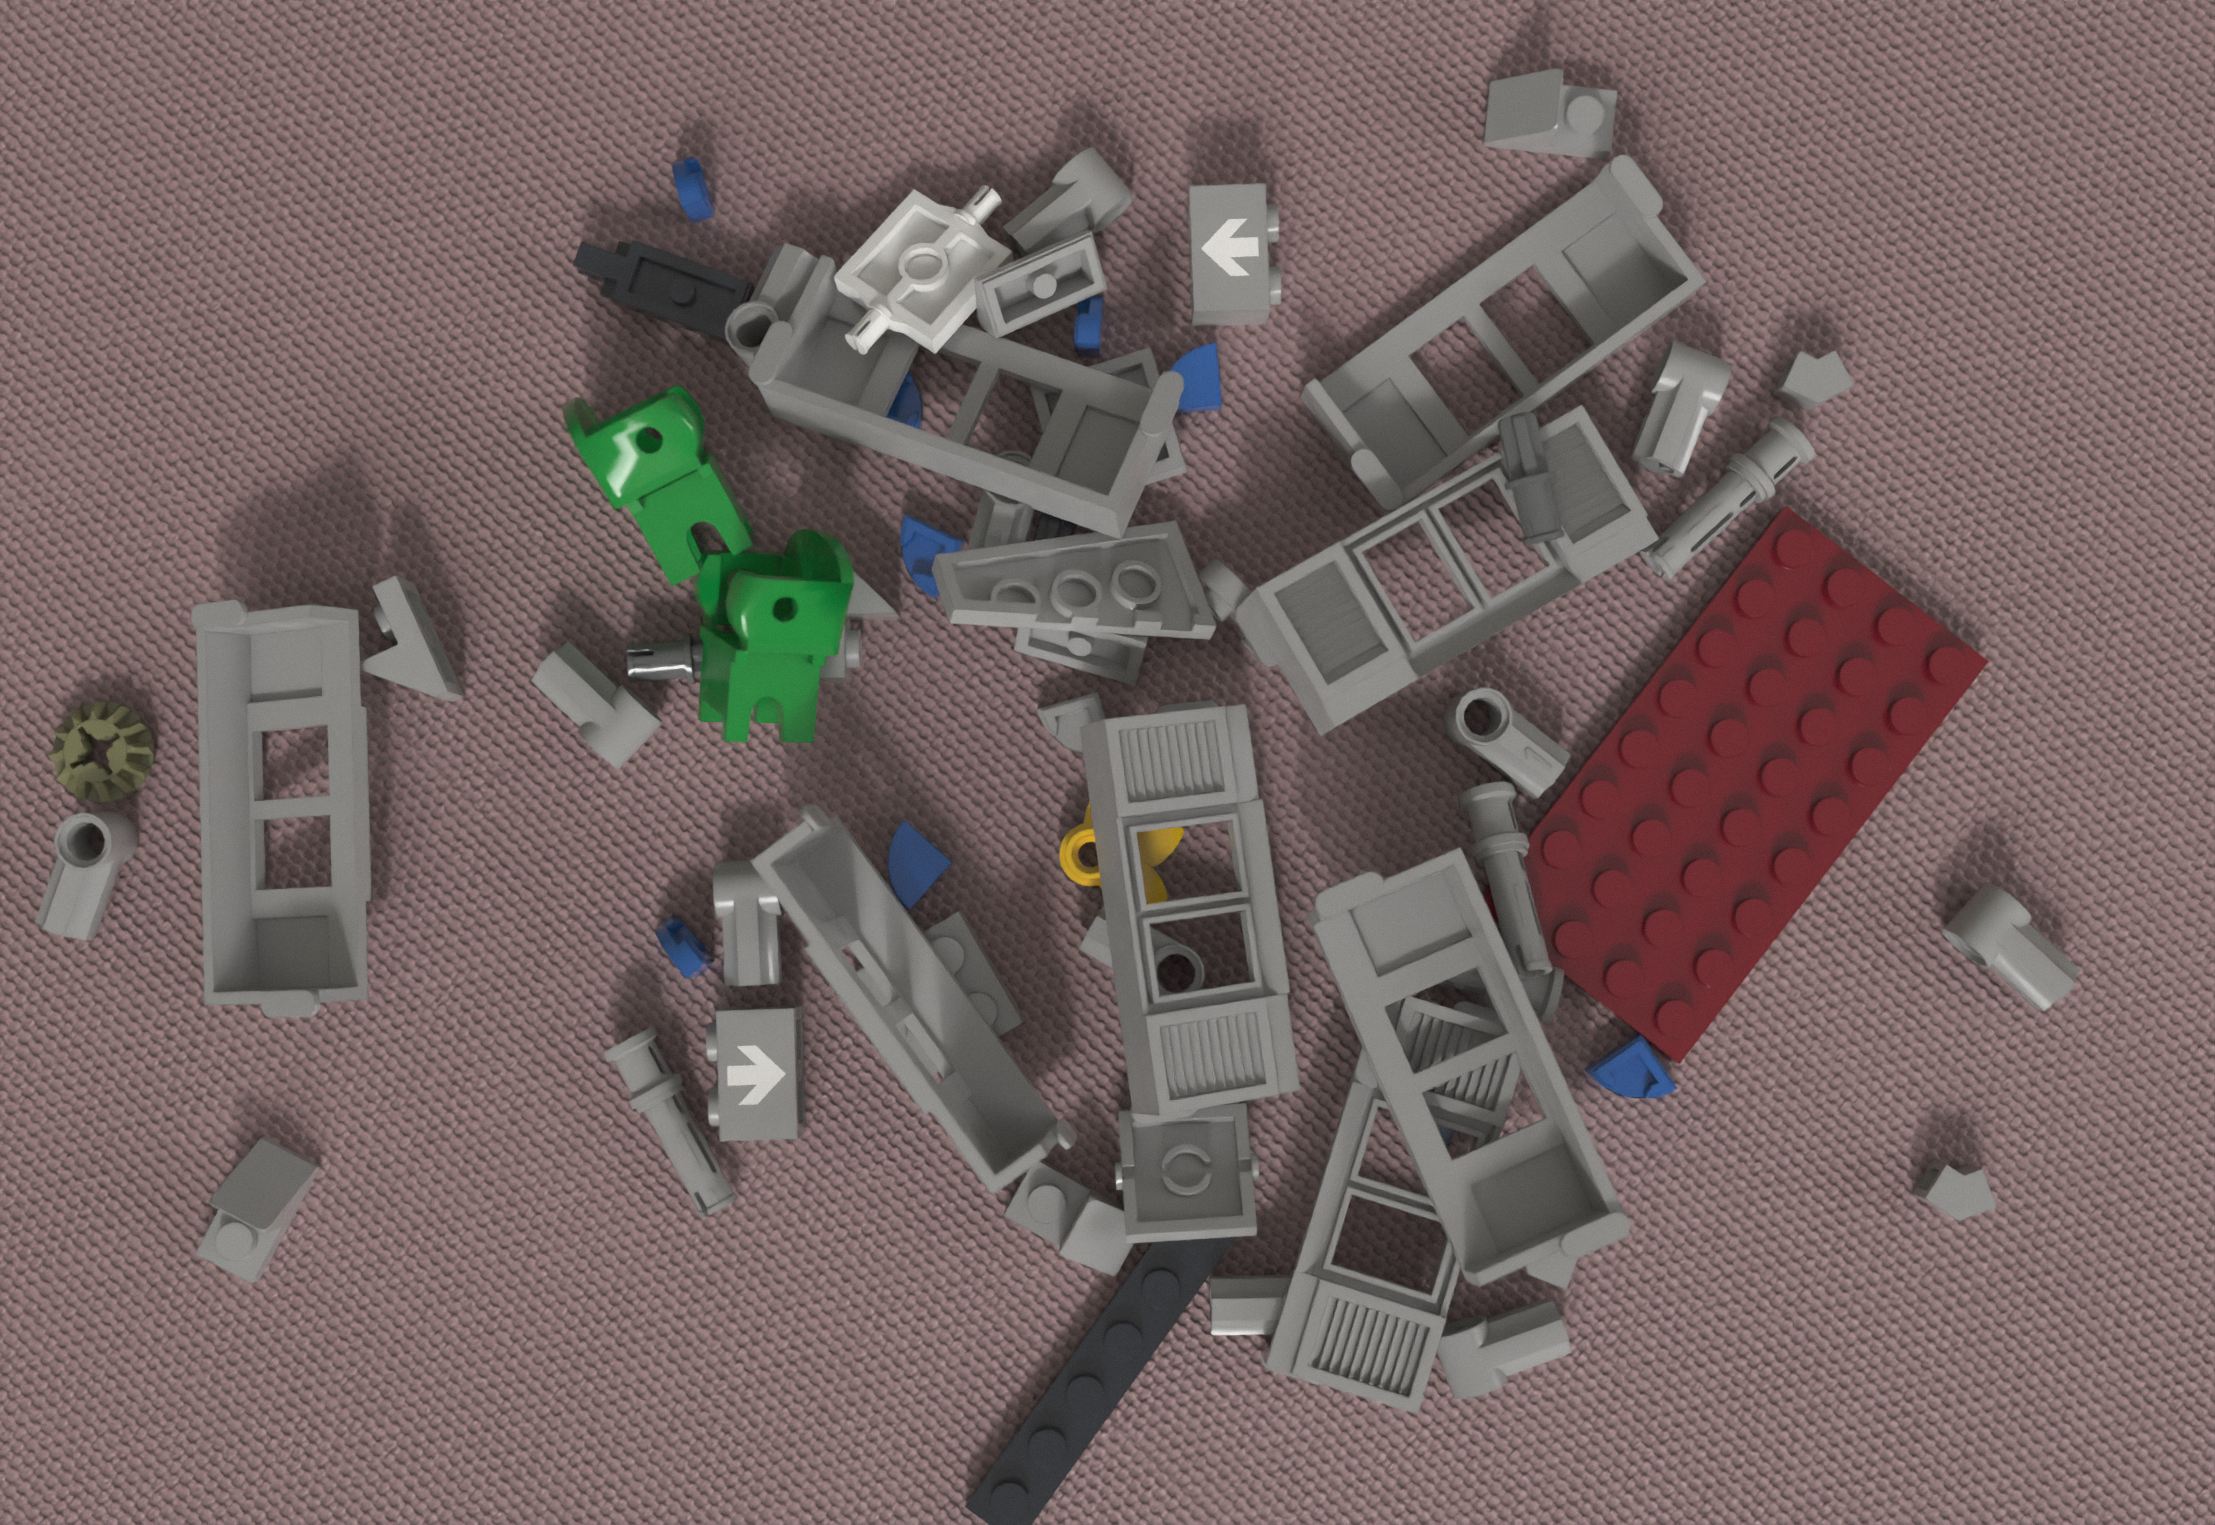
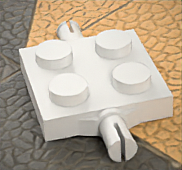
(922, 270)

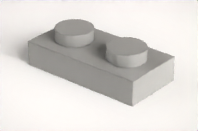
(1097, 653)

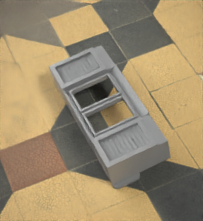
(1602, 262)
(1085, 464)
(1343, 636)
(252, 678)
(845, 903)
(1210, 1043)
(1524, 1190)
(1353, 1326)

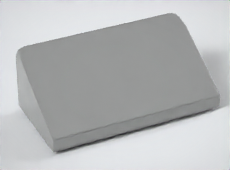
(1039, 284)

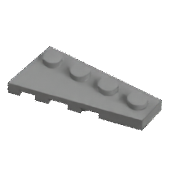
(1080, 585)

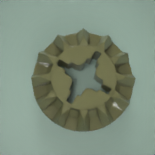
(129, 757)

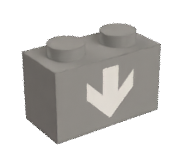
(1230, 254)
(758, 1073)

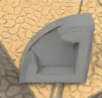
(1066, 718)

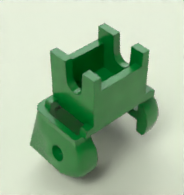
(661, 477)
(785, 623)

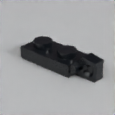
(665, 286)

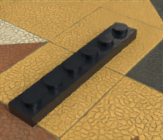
(1094, 1379)

